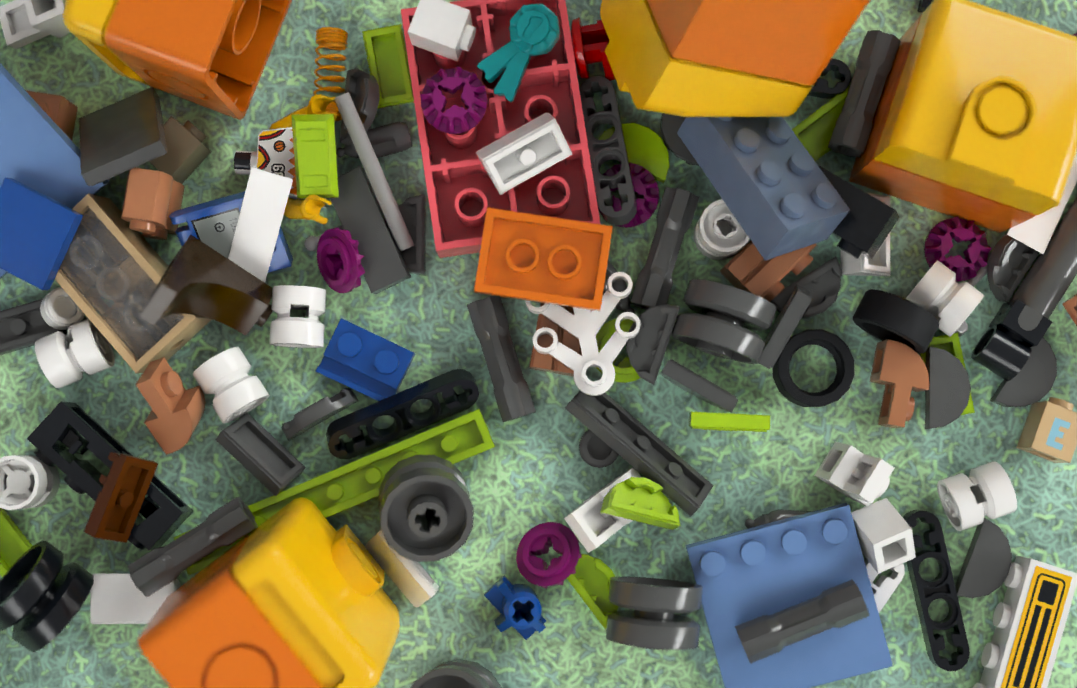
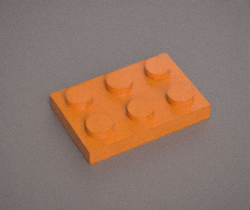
(543, 259)

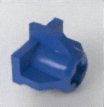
(517, 606)

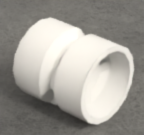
(719, 232)
(945, 298)
(297, 331)
(70, 354)
(229, 381)
(18, 478)
(983, 493)

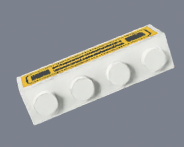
(1028, 626)

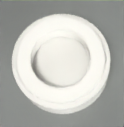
(60, 310)

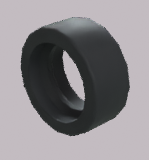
(895, 319)
(844, 366)

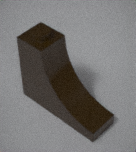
(209, 286)

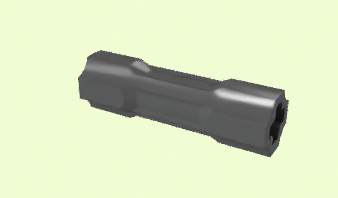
(871, 71)
(673, 222)
(501, 358)
(167, 562)
(829, 610)

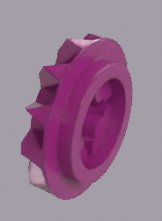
(457, 118)
(643, 184)
(939, 243)
(343, 270)
(537, 542)

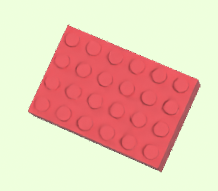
(455, 177)

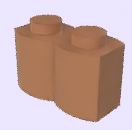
(150, 201)

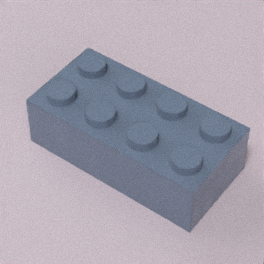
(765, 180)

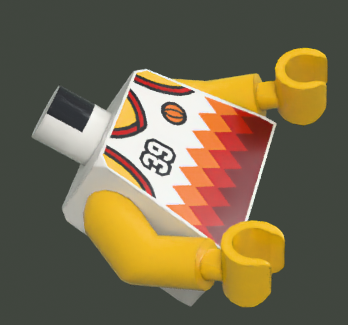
(276, 156)

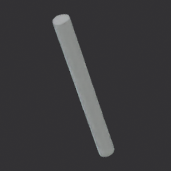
(374, 171)

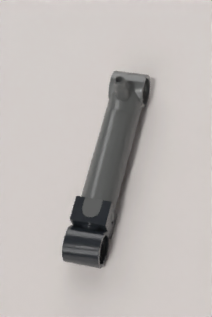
(1026, 316)

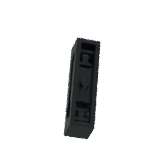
(60, 431)

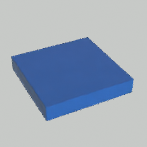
(34, 233)

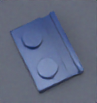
(365, 361)

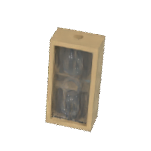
(112, 278)

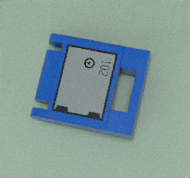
(216, 224)

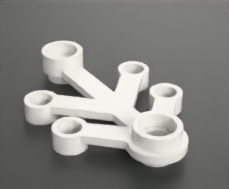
(585, 327)

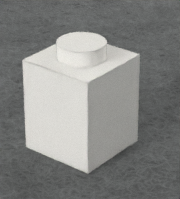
(442, 28)
(883, 535)

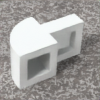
(31, 20)
(855, 473)
(593, 526)

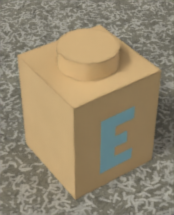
(1050, 431)

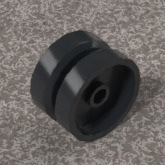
(41, 595)

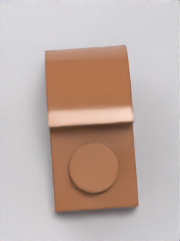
(901, 372)
(173, 407)

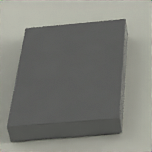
(121, 136)

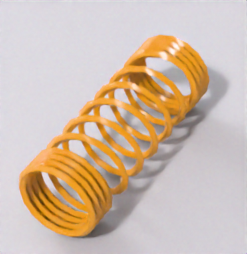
(333, 39)

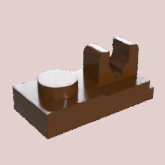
(120, 497)

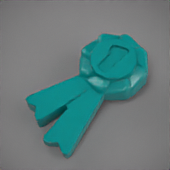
(532, 33)

